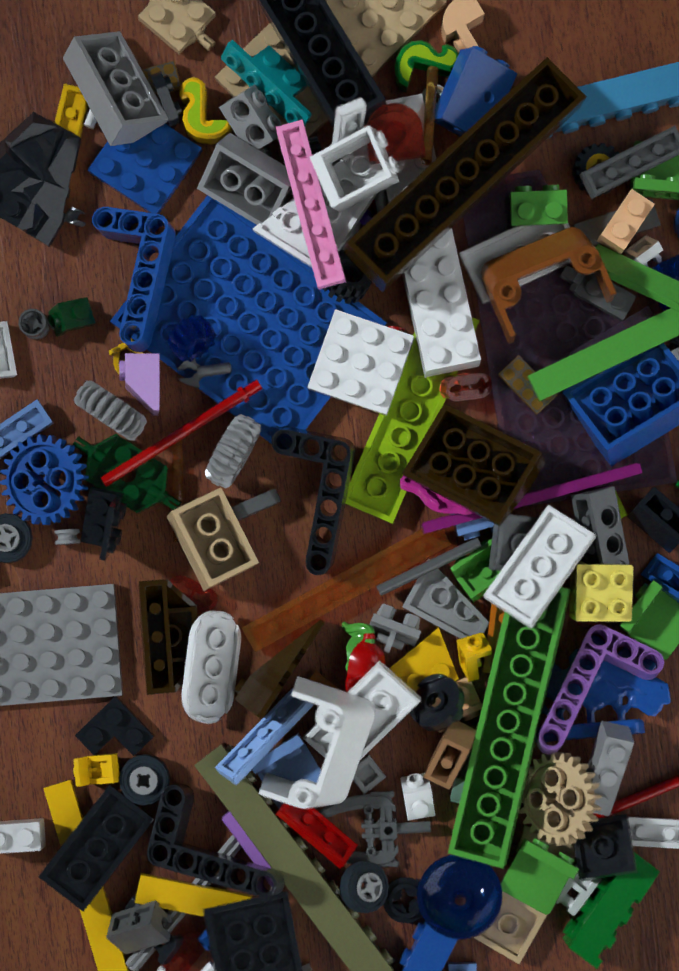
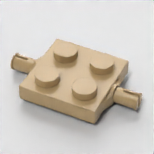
(179, 22)

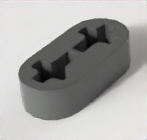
(256, 504)

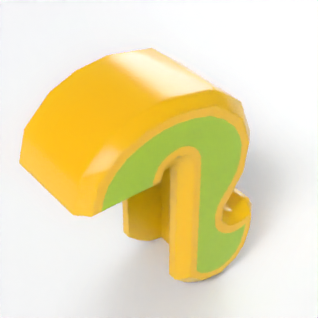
(195, 114)

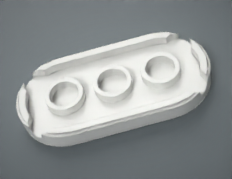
(211, 667)

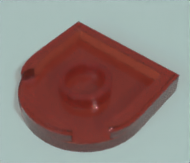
(402, 131)

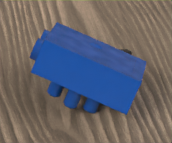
(472, 89)

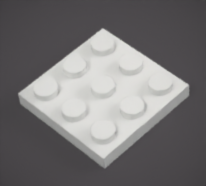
(360, 362)

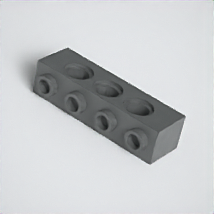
(599, 513)

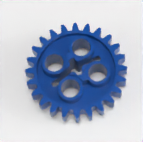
(58, 460)

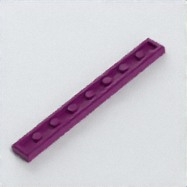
(542, 495)

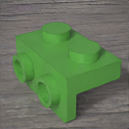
(538, 207)
(473, 571)

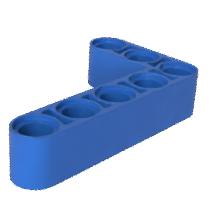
(143, 268)

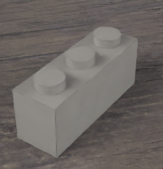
(609, 762)

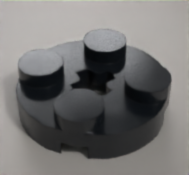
(448, 710)

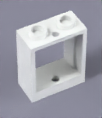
(328, 177)

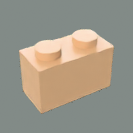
(625, 222)

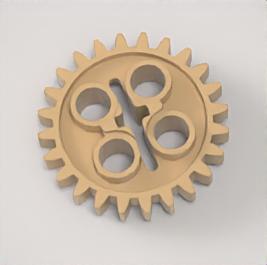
(560, 799)

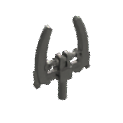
(385, 828)

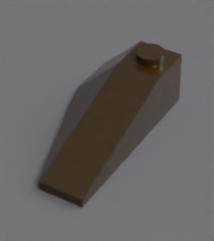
(264, 684)

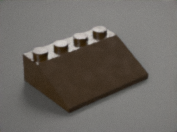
(474, 465)

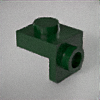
(70, 316)

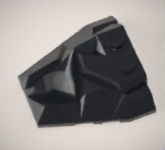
(37, 176)

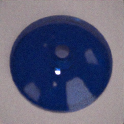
(456, 878)

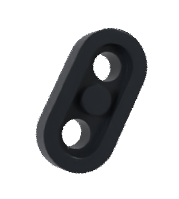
(163, 87)

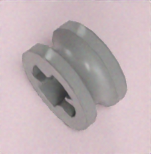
(67, 536)

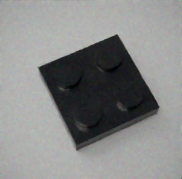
(606, 849)

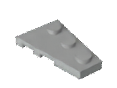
(444, 606)

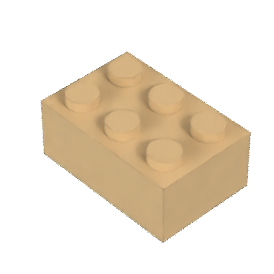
(212, 539)

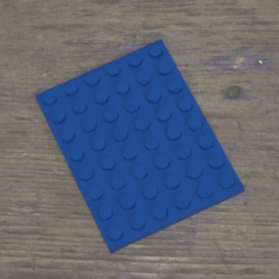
(263, 313)

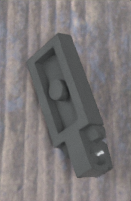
(588, 290)

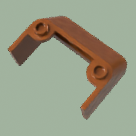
(502, 273)

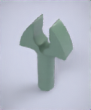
(459, 781)

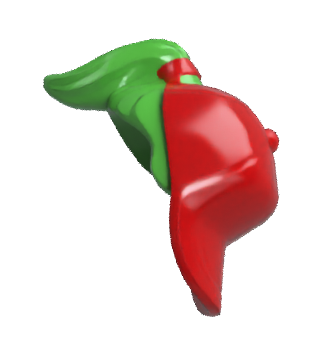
(361, 652)

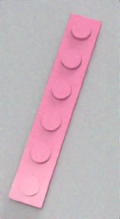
(310, 204)

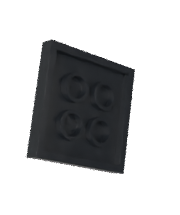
(253, 935)

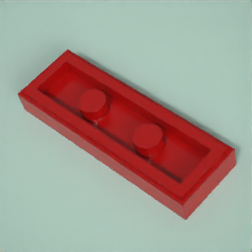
(319, 832)

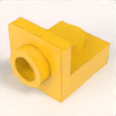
(469, 654)

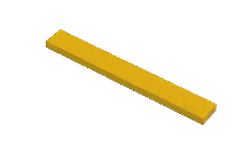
(97, 916)

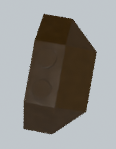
(165, 632)

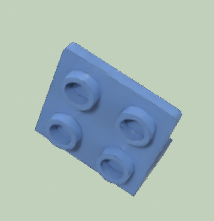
(289, 761)

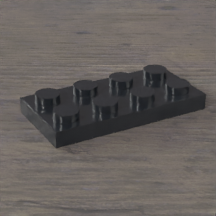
(95, 848)

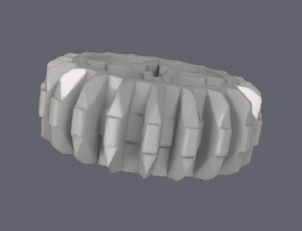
(110, 410)
(233, 451)

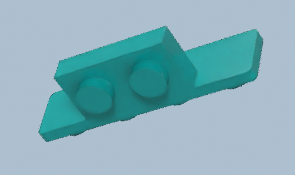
(272, 77)

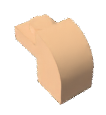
(458, 20)

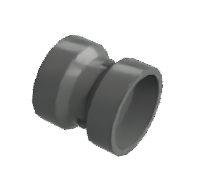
(31, 320)

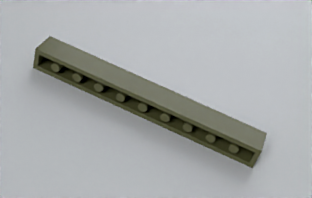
(301, 873)

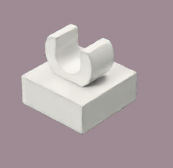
(645, 250)

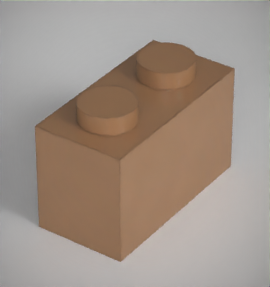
(450, 754)

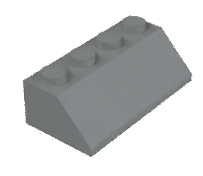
(114, 87)

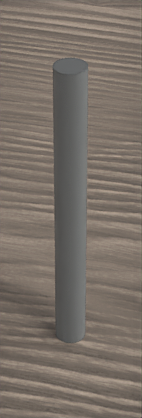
(429, 566)

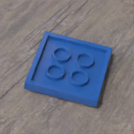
(148, 168)

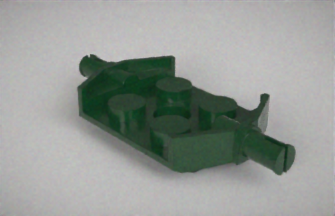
(150, 480)

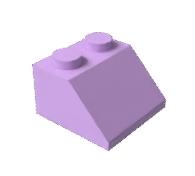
(142, 379)

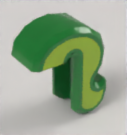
(421, 56)

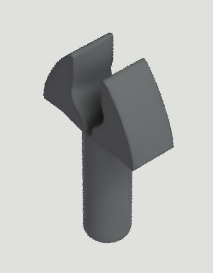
(202, 371)

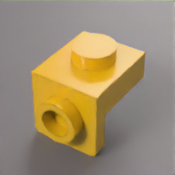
(96, 769)

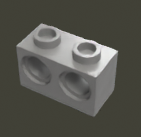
(246, 122)

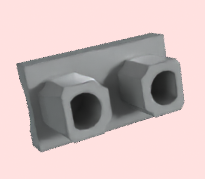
(392, 632)

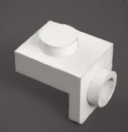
(417, 796)

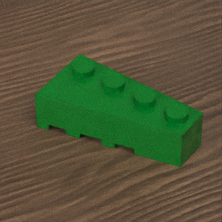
(607, 910)

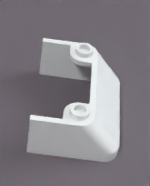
(350, 721)

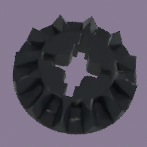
(397, 910)

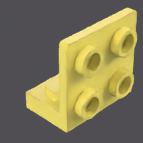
(601, 592)

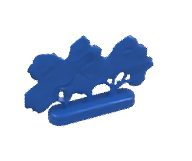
(609, 689)

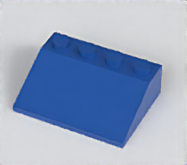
(629, 403)

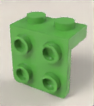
(654, 620)
(538, 875)

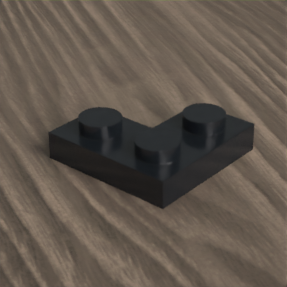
(115, 721)

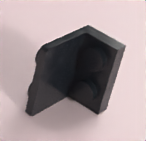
(102, 520)

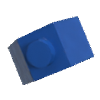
(665, 574)

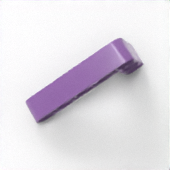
(584, 678)

